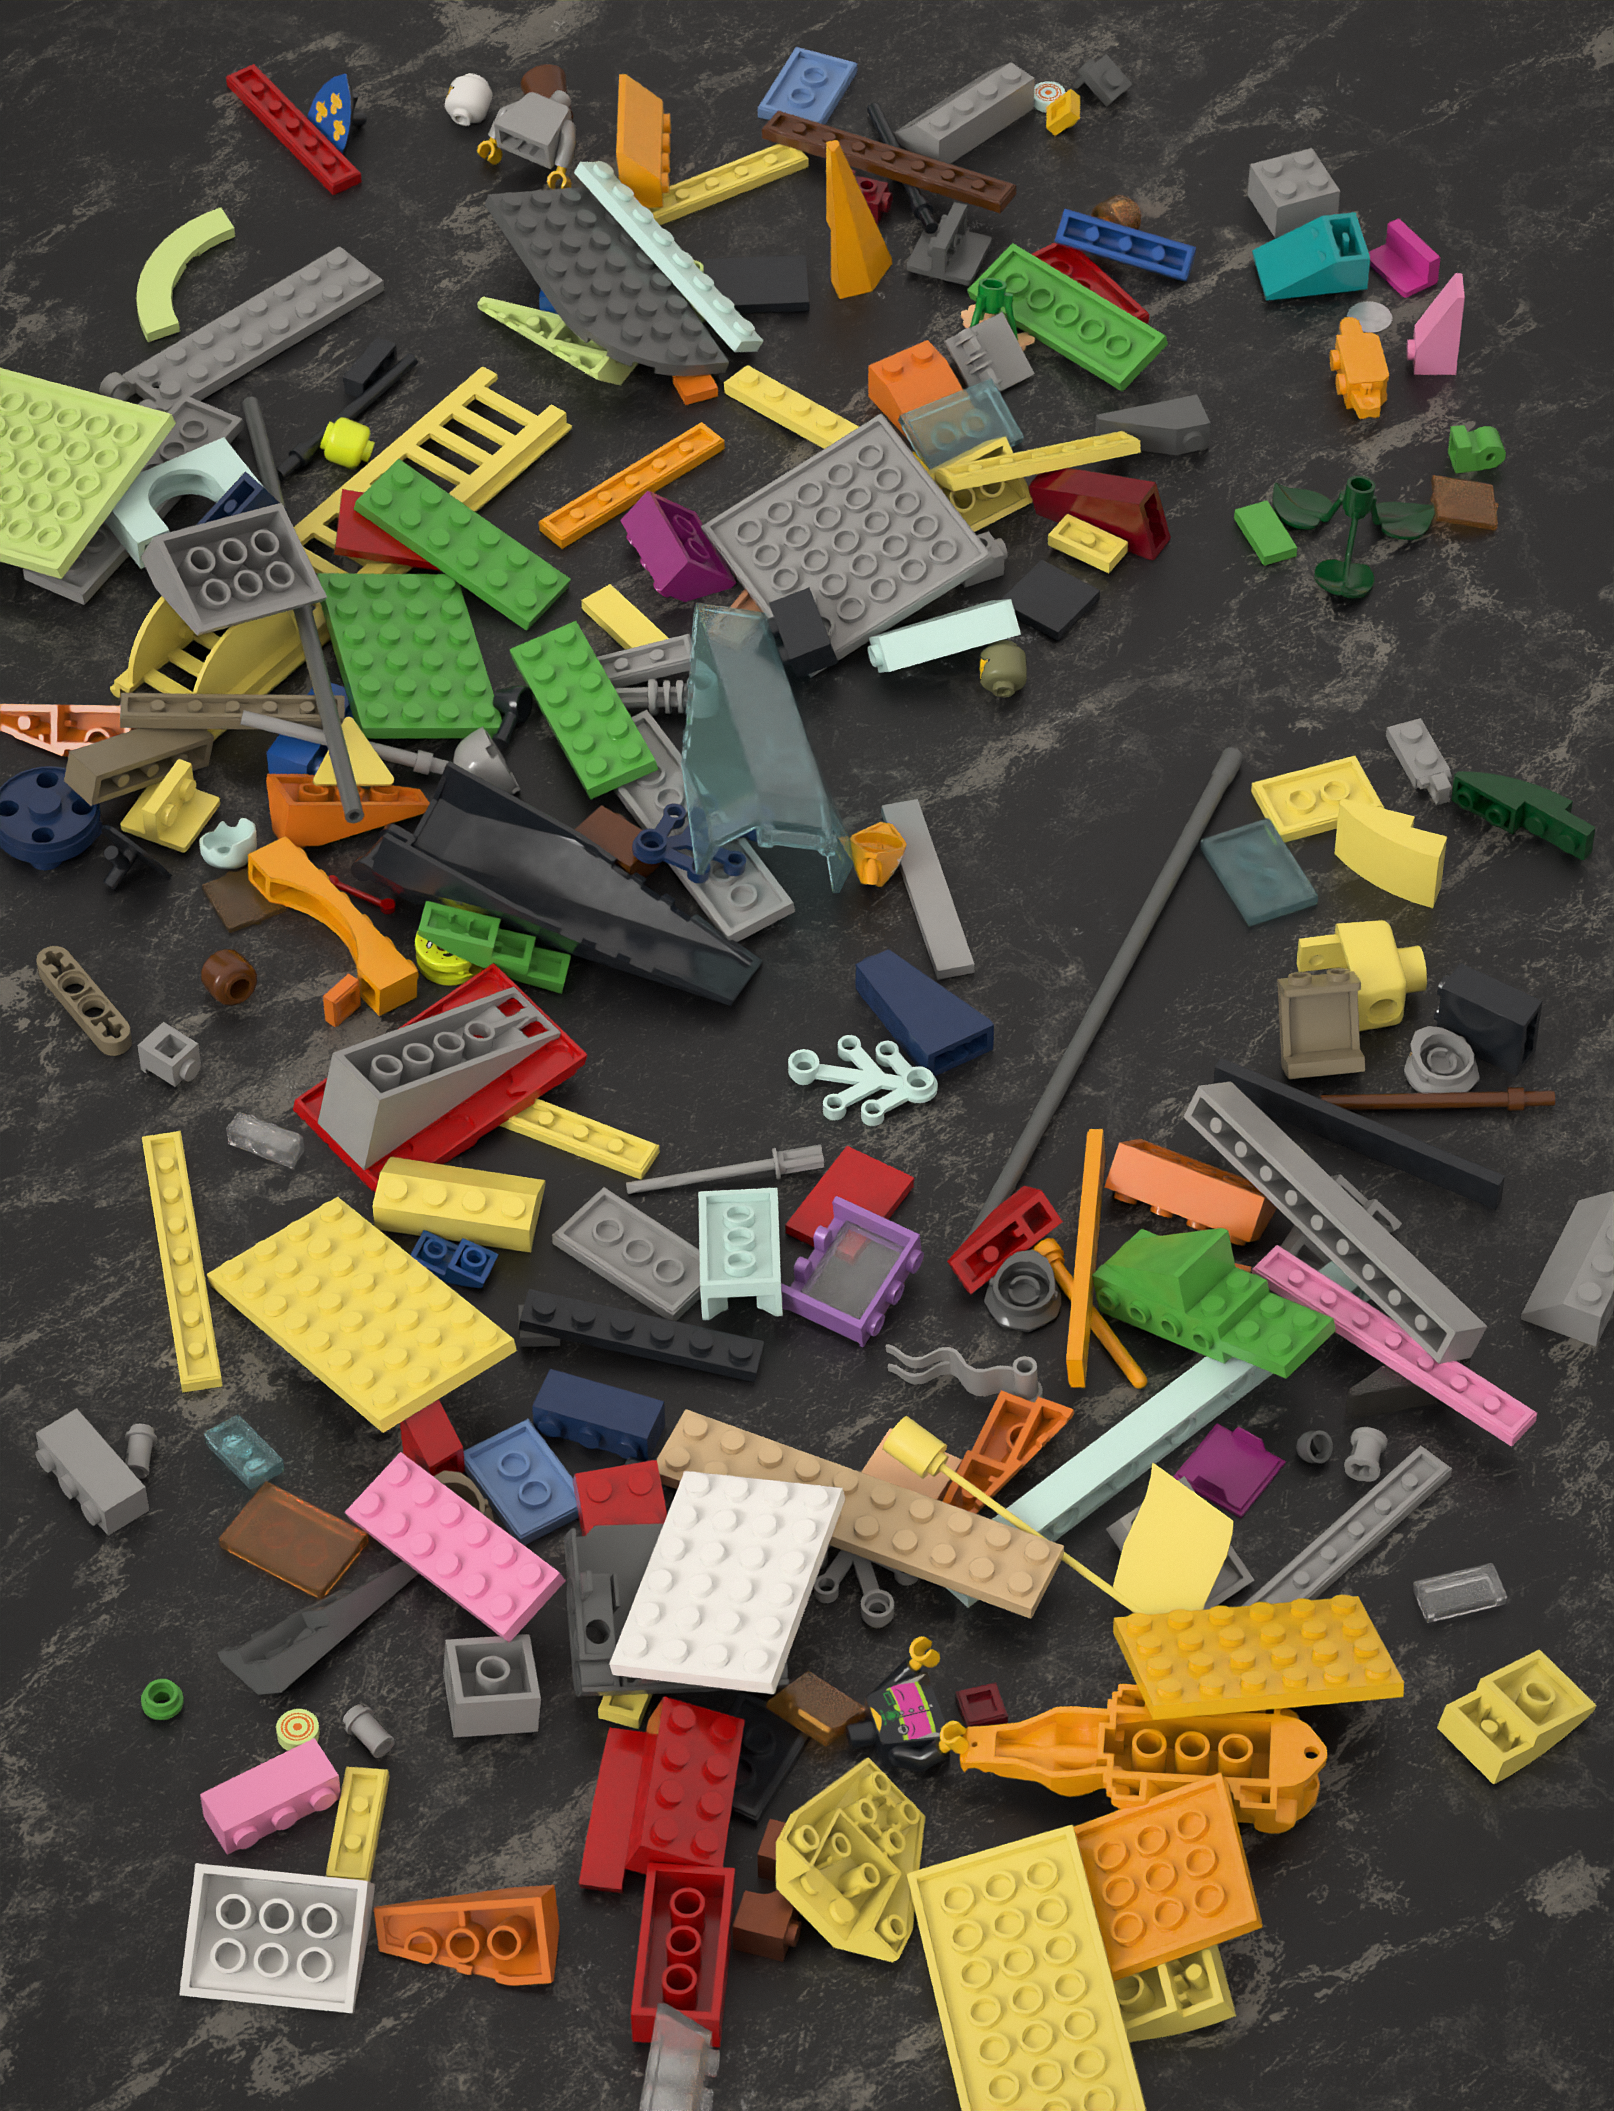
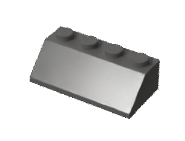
(970, 115)
(1578, 1280)

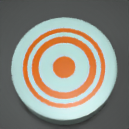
(1046, 93)

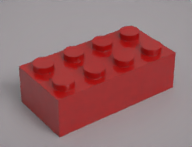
(684, 1787)
(684, 1946)

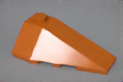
(316, 816)
(485, 1933)

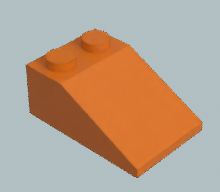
(910, 381)

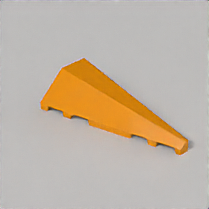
(857, 245)

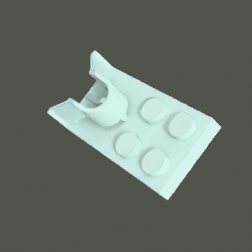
(739, 1249)

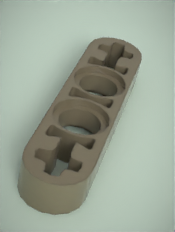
(87, 998)

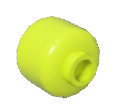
(347, 443)

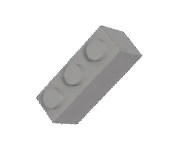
(91, 1472)

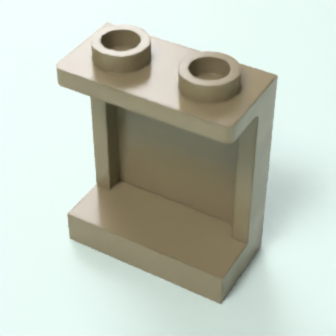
(1320, 1024)

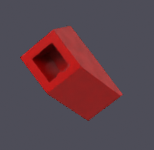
(432, 1441)

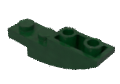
(1517, 803)

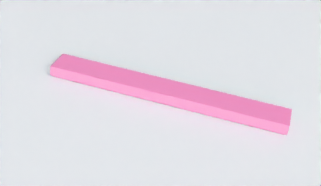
(1391, 1345)

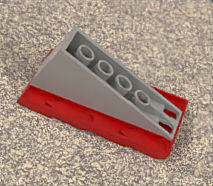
(439, 1078)

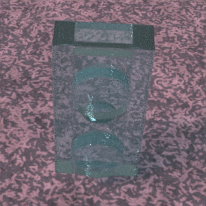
(244, 1451)

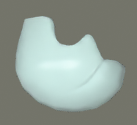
(228, 845)

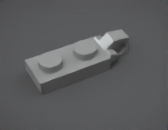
(1421, 758)

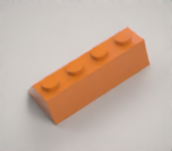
(1189, 1189)

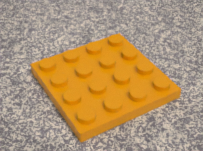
(1168, 1876)

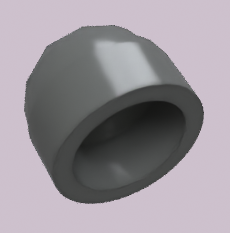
(1317, 1442)

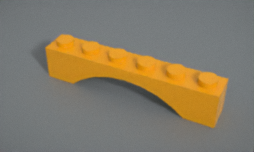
(290, 878)

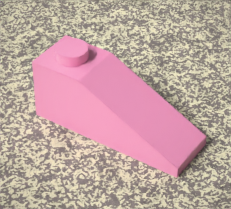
(1438, 332)

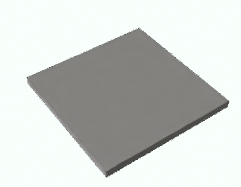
(857, 530)

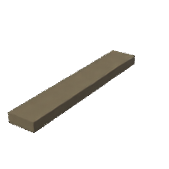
(217, 710)

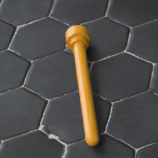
(1053, 1252)

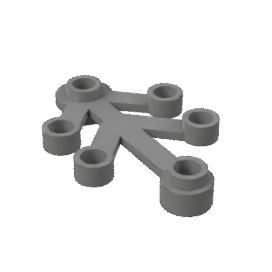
(873, 1597)

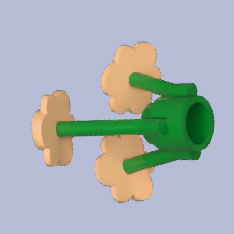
(989, 301)

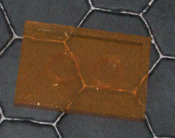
(293, 1540)

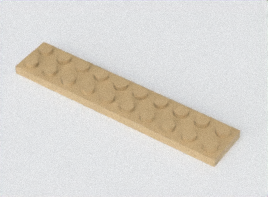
(880, 1517)

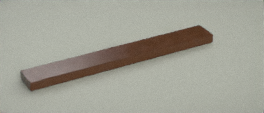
(891, 162)

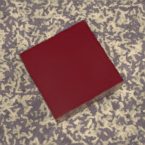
(981, 1706)

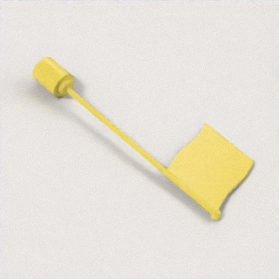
(1167, 1556)

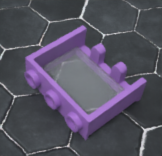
(853, 1272)

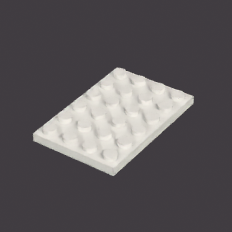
(728, 1582)

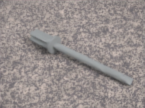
(782, 1162)

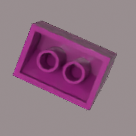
(675, 549)

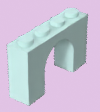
(201, 472)

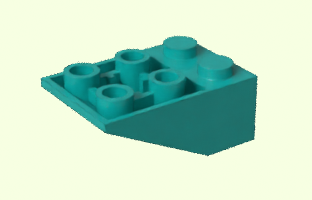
(1315, 259)

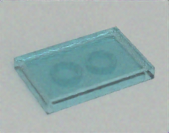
(959, 423)
(1259, 872)

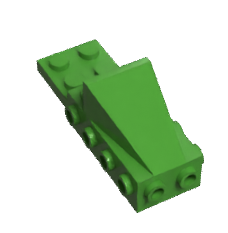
(1198, 1299)

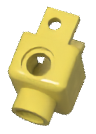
(1381, 967)

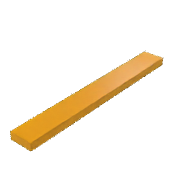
(1086, 1258)

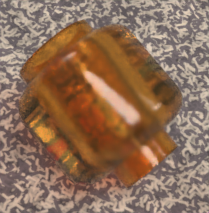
(1119, 210)

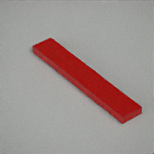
(293, 129)

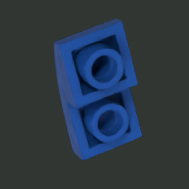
(452, 1263)

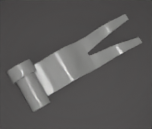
(1017, 1380)

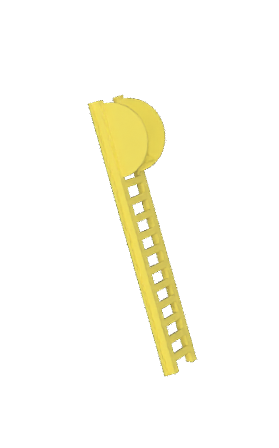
(267, 650)

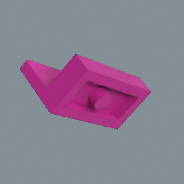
(1405, 260)

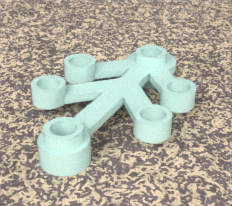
(910, 1083)

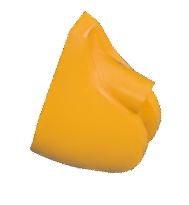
(877, 853)

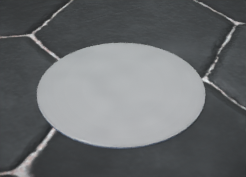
(1372, 315)

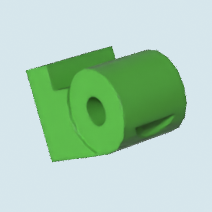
(1475, 449)

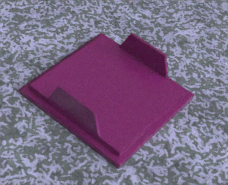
(1230, 1469)

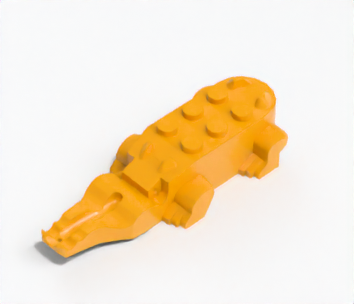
(1143, 1757)

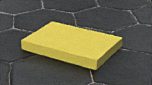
(1309, 798)

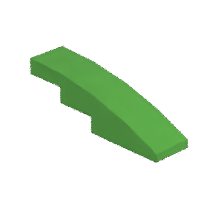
(482, 942)

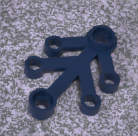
(655, 846)

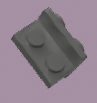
(950, 251)

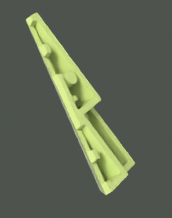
(555, 336)

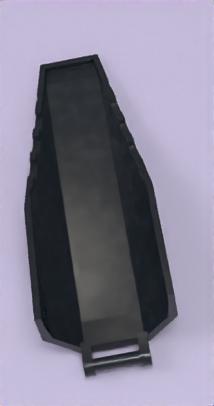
(552, 883)

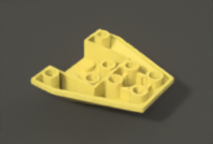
(849, 1862)

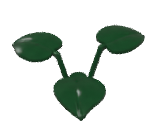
(1307, 508)

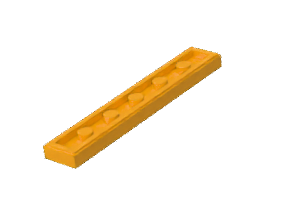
(630, 485)

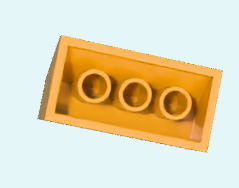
(643, 143)

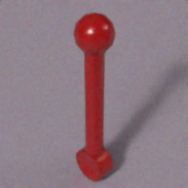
(387, 905)

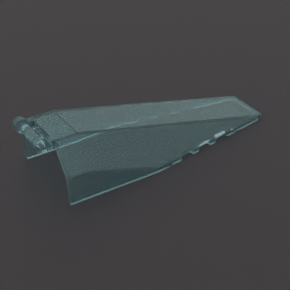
(749, 747)

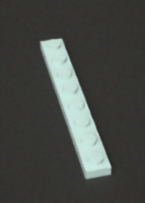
(669, 257)

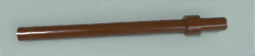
(1514, 1099)

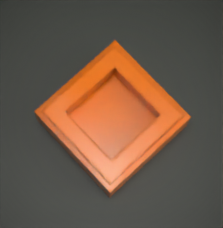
(695, 388)
(342, 1000)

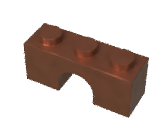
(766, 1921)

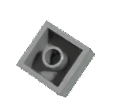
(1292, 191)
(491, 1686)

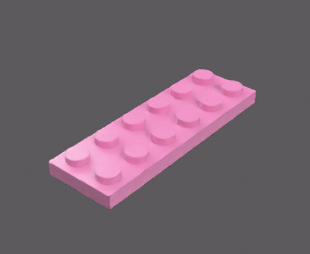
(455, 1547)

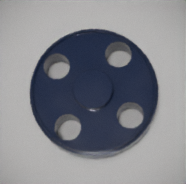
(45, 818)

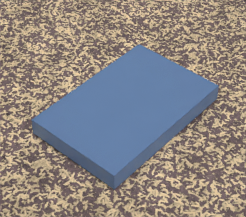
(808, 86)
(523, 1482)

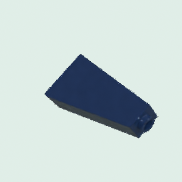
(921, 1014)

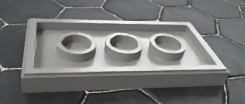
(633, 1253)

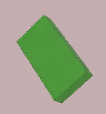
(1265, 533)

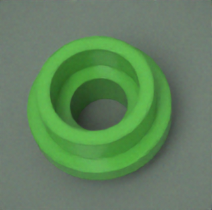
(162, 1690)

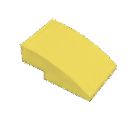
(1390, 851)
(1515, 1715)
(1176, 1996)

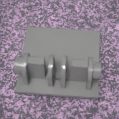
(988, 353)

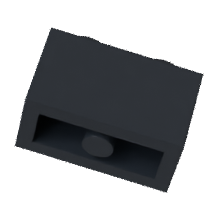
(802, 632)

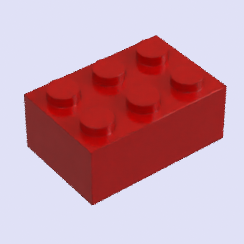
(620, 1496)

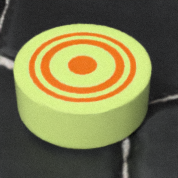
(297, 1728)

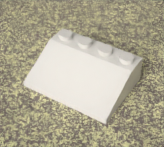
(276, 1938)

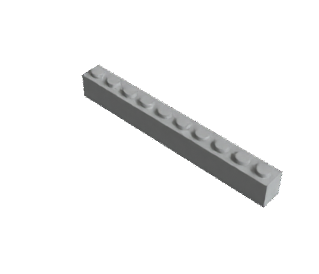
(1335, 1222)

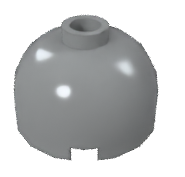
(482, 758)

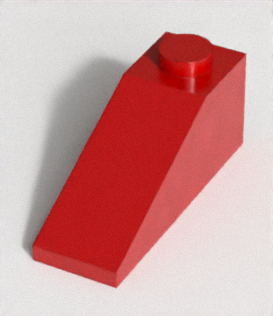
(1006, 1230)

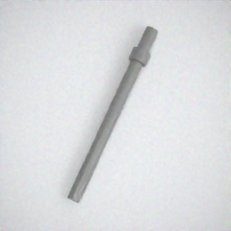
(422, 761)

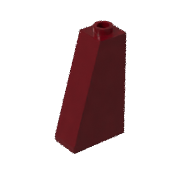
(1109, 502)

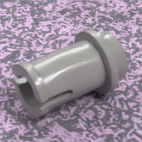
(140, 1443)
(360, 1721)

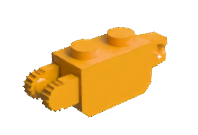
(1360, 369)

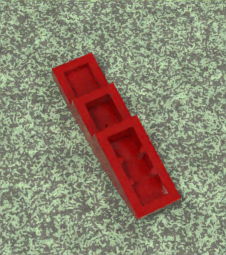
(612, 1812)

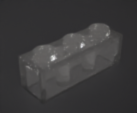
(265, 1139)

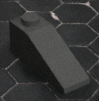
(1163, 426)

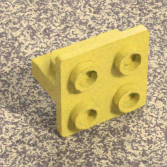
(171, 810)

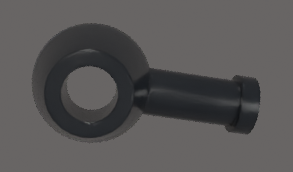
(515, 706)

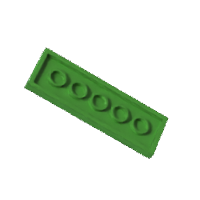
(1074, 319)
(462, 544)
(583, 710)

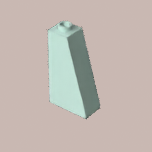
(943, 635)

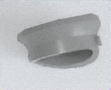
(1440, 1062)

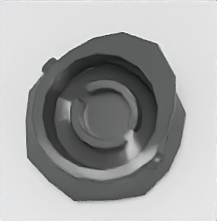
(1024, 1292)

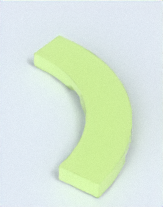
(167, 266)

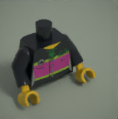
(906, 1717)

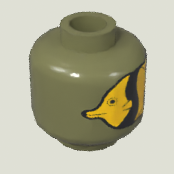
(1003, 668)

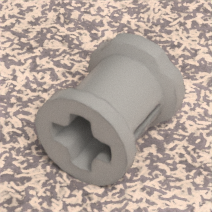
(1365, 1454)

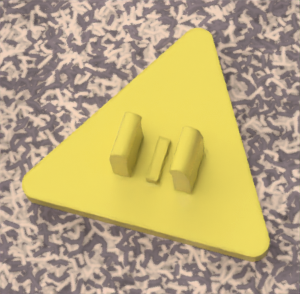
(365, 762)

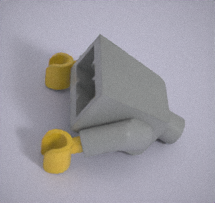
(537, 131)

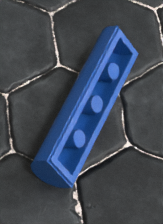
(1125, 245)

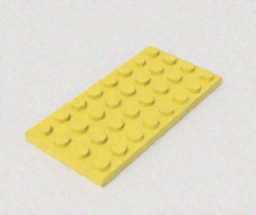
(361, 1314)
(1025, 1980)

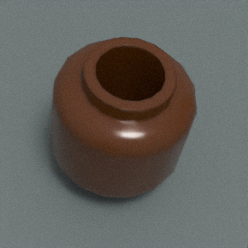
(229, 977)

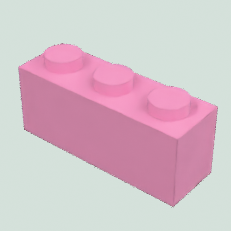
(271, 1796)

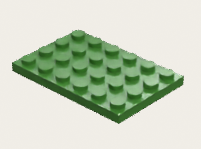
(408, 655)

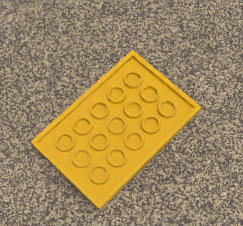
(1257, 1657)

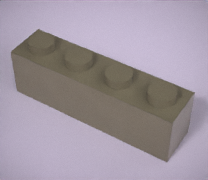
(134, 761)

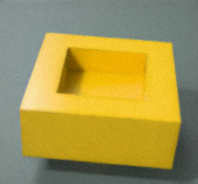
(1063, 112)

